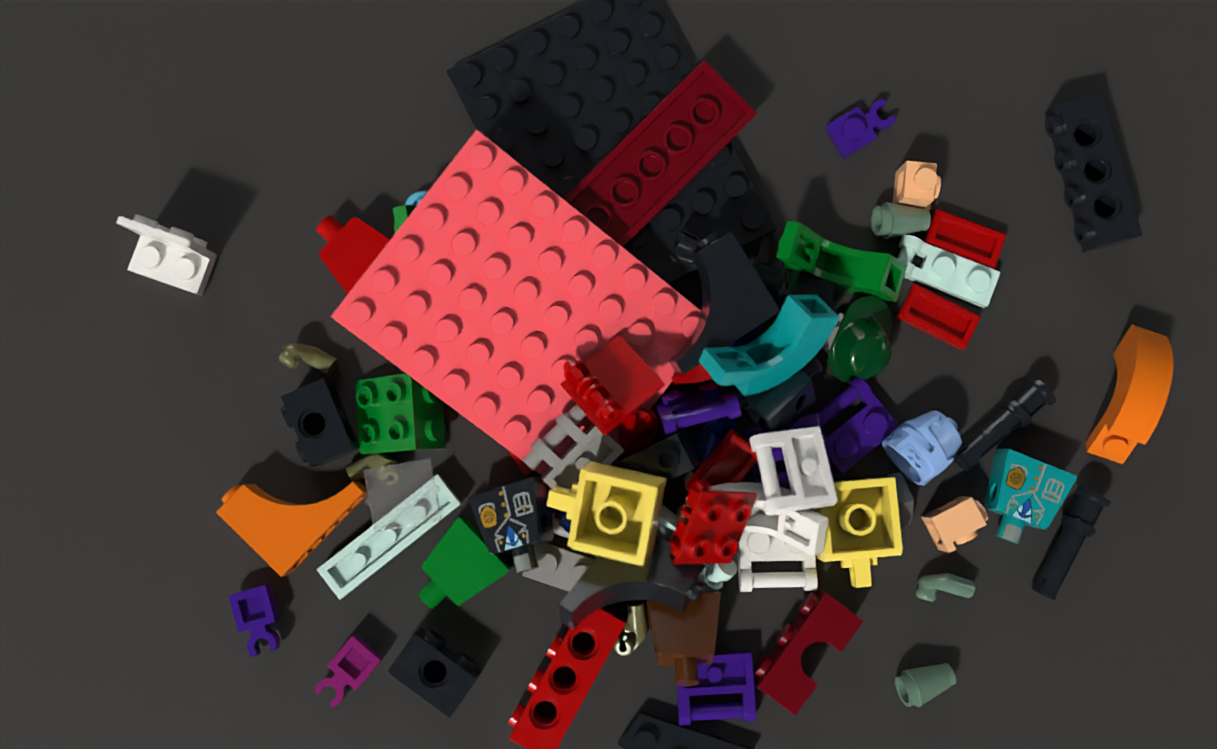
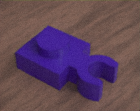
(856, 130)
(254, 612)

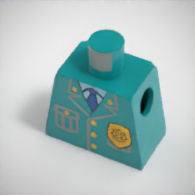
(1024, 492)

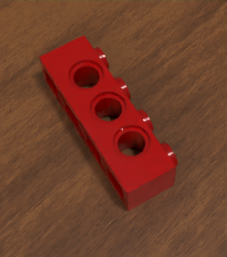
(537, 732)

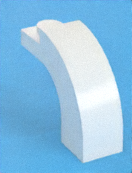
(799, 528)

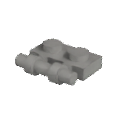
(588, 447)

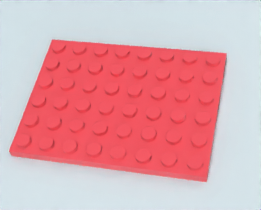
(500, 290)

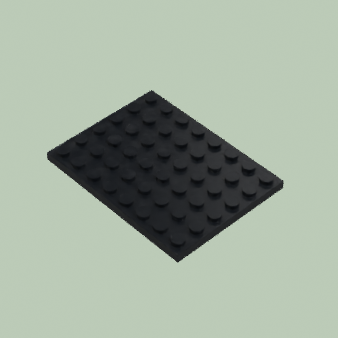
(576, 90)

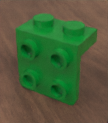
(397, 415)

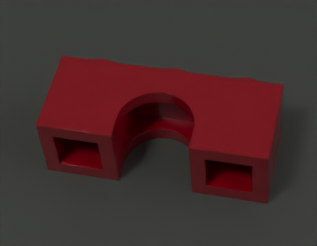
(781, 672)

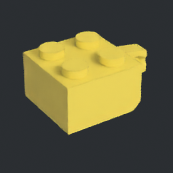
(612, 511)
(862, 526)

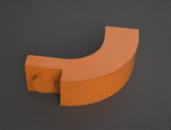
(1140, 394)

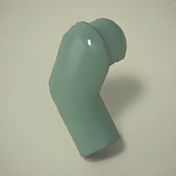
(944, 582)

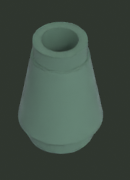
(898, 220)
(924, 683)

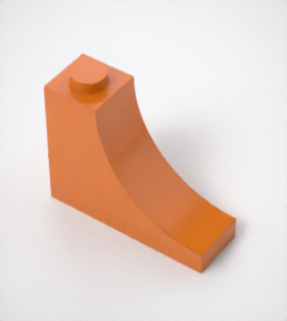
(284, 530)

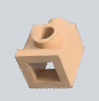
(916, 184)
(955, 522)

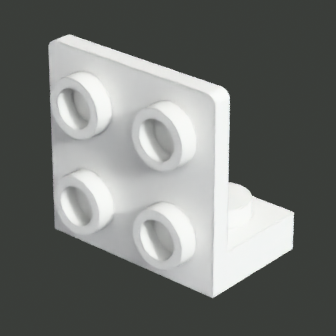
(169, 255)

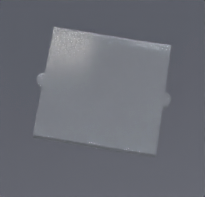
(402, 495)

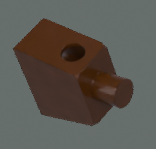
(685, 637)

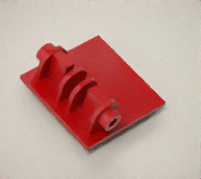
(610, 384)
(710, 525)

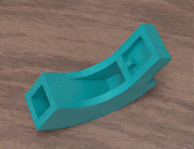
(778, 353)

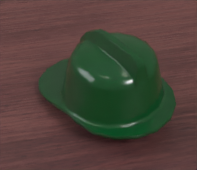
(862, 340)

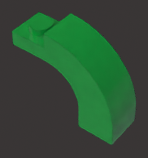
(852, 269)

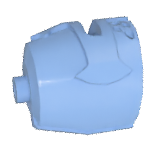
(923, 446)

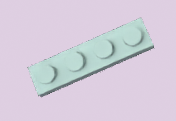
(374, 550)

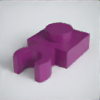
(351, 667)

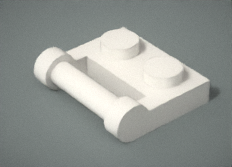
(805, 466)
(770, 548)

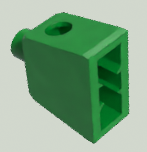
(460, 565)

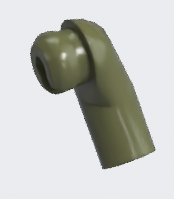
(295, 351)
(356, 468)
(634, 629)

